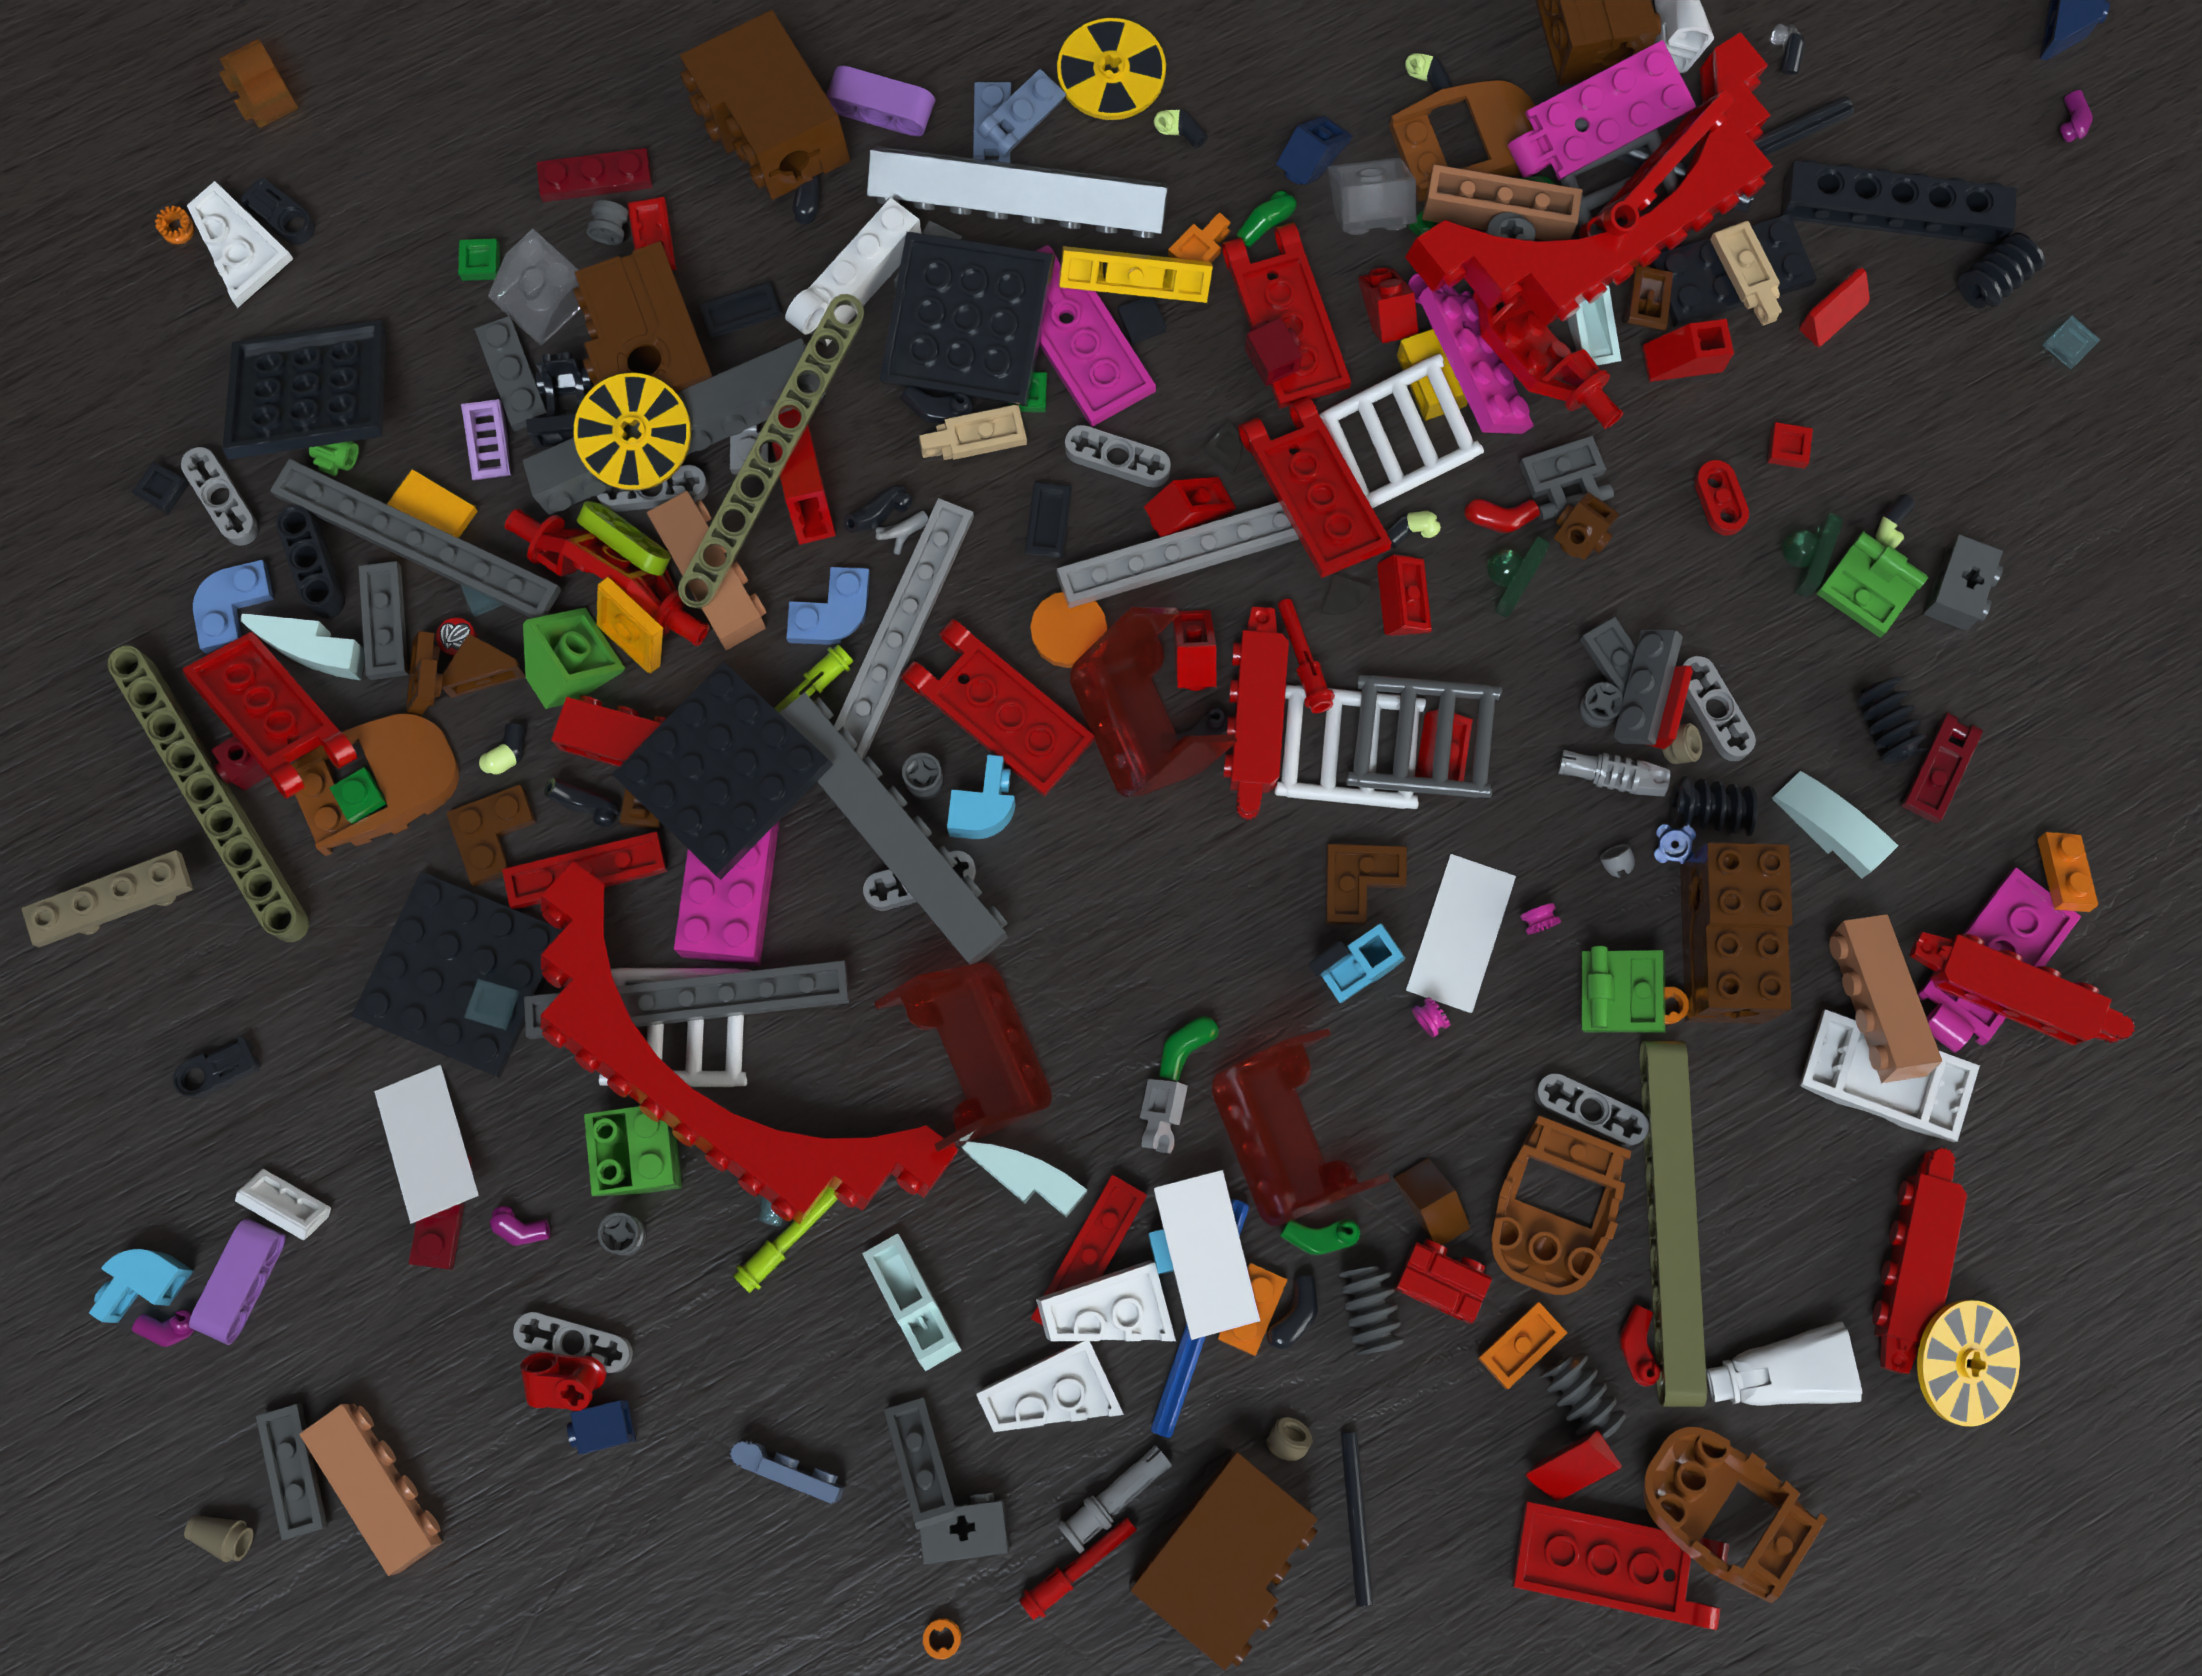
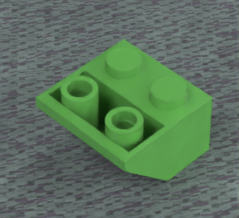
(630, 1153)

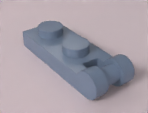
(987, 99)
(1022, 112)

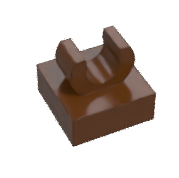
(637, 815)

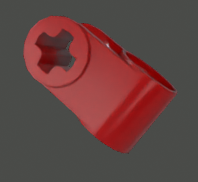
(556, 1382)

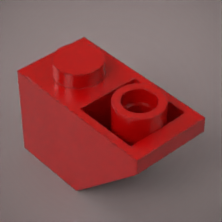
(1389, 304)
(1689, 351)

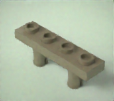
(107, 899)

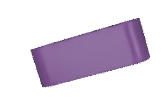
(880, 101)
(237, 1281)

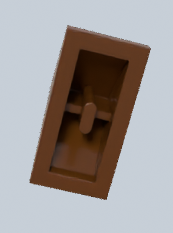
(1649, 299)
(478, 668)
(1433, 1202)

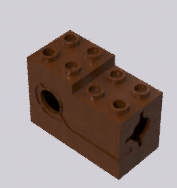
(1595, 34)
(764, 105)
(639, 321)
(1736, 932)
(1221, 1557)

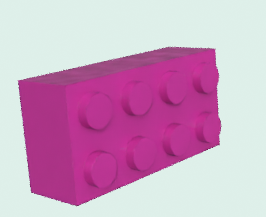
(729, 915)

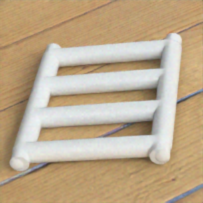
(1398, 386)
(1327, 789)
(693, 1071)

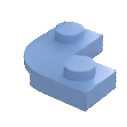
(221, 596)
(832, 620)

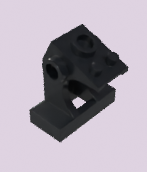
(558, 377)

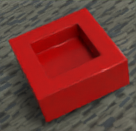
(1790, 445)

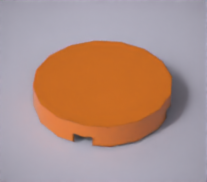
(1065, 632)

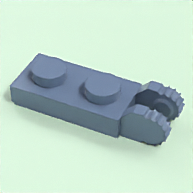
(785, 1471)

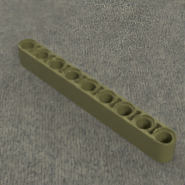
(774, 432)
(217, 808)
(1673, 1225)

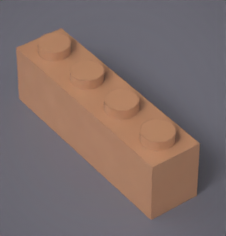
(1477, 197)
(732, 612)
(1884, 999)
(372, 1488)

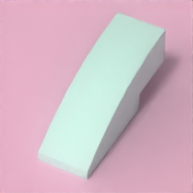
(1595, 330)
(309, 644)
(1835, 824)
(1027, 1175)
(911, 1302)

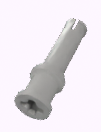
(1099, 1510)

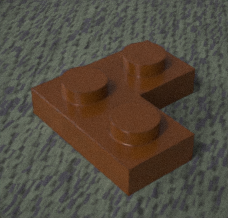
(423, 680)
(479, 829)
(1354, 869)

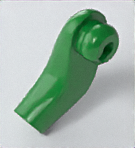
(1267, 216)
(1183, 1043)
(1321, 1240)

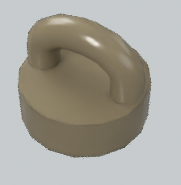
(1686, 746)
(1289, 1439)

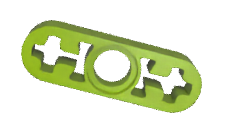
(624, 538)

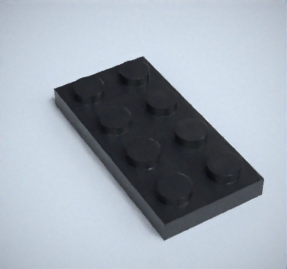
(1703, 286)

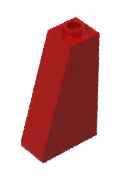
(804, 486)

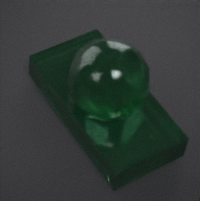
(1812, 553)
(1509, 570)

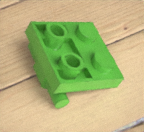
(1872, 584)
(1623, 990)

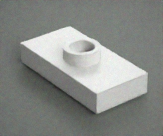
(283, 1204)

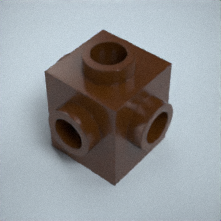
(1585, 527)

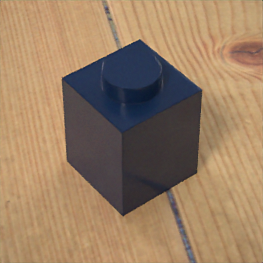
(601, 1427)

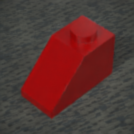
(1188, 505)
(1194, 650)

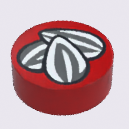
(452, 634)

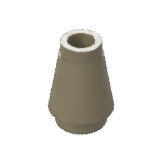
(220, 1536)

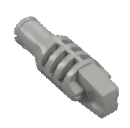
(1616, 773)

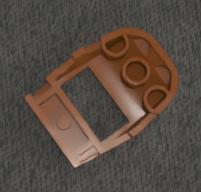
(1498, 116)
(410, 766)
(1543, 1247)
(1690, 1485)

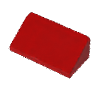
(1837, 308)
(1404, 596)
(1674, 707)
(1459, 746)
(1574, 1467)

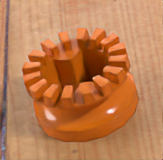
(169, 215)
(1683, 1003)
(944, 1652)

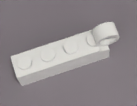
(857, 269)

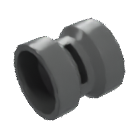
(921, 768)
(613, 1233)

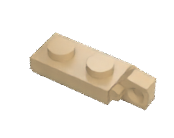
(1749, 270)
(975, 434)

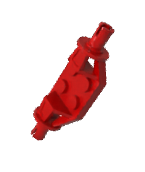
(1542, 360)
(589, 554)

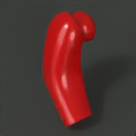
(1498, 518)
(1636, 1349)

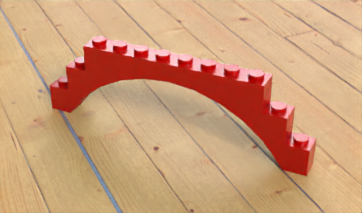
(1564, 273)
(777, 1164)

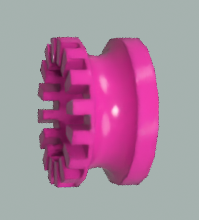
(1540, 917)
(1430, 1017)

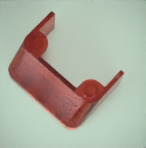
(1127, 713)
(983, 1044)
(1275, 1137)

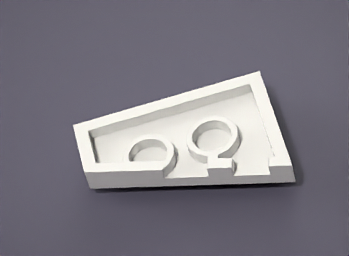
(238, 243)
(1111, 1307)
(1051, 1391)

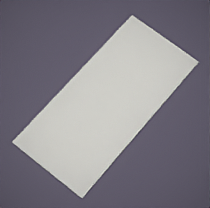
(1461, 933)
(426, 1144)
(1206, 1254)

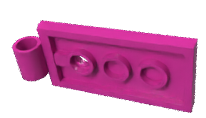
(1616, 105)
(1091, 352)
(1477, 367)
(2013, 919)

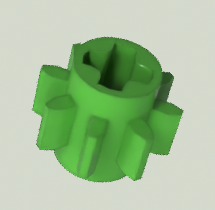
(335, 456)

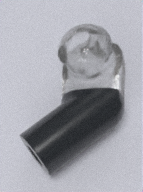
(1793, 45)

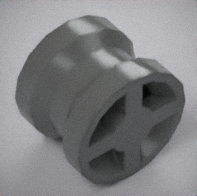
(607, 222)
(1607, 698)

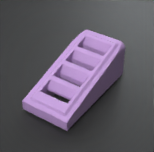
(482, 409)

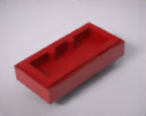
(651, 225)

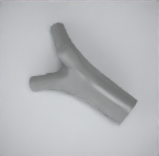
(902, 530)

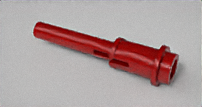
(1317, 694)
(1060, 1581)

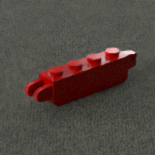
(1258, 712)
(2019, 990)
(1920, 1258)

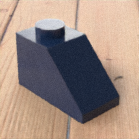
(2070, 23)
(1312, 150)

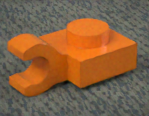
(1201, 244)

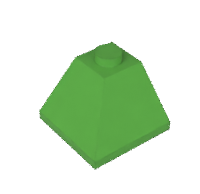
(567, 656)

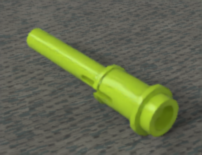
(830, 666)
(771, 1254)

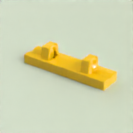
(1135, 274)

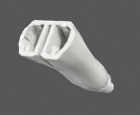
(1683, 30)
(1796, 1370)

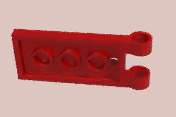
(1639, 189)
(1299, 305)
(1317, 490)
(266, 710)
(1003, 711)
(1608, 1564)

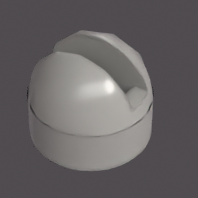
(1617, 859)

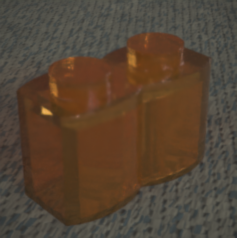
(258, 84)

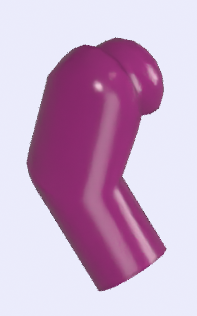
(2080, 117)
(515, 1232)
(166, 1332)

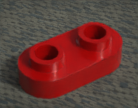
(1725, 499)

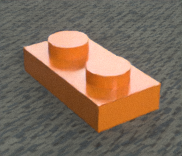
(2067, 872)
(1267, 1291)
(1522, 1345)

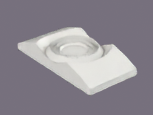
(1843, 1073)

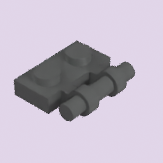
(1564, 467)

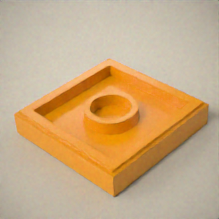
(432, 504)
(629, 625)

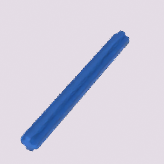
(1185, 1361)

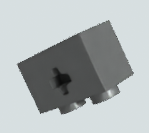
(1964, 583)
(987, 1539)

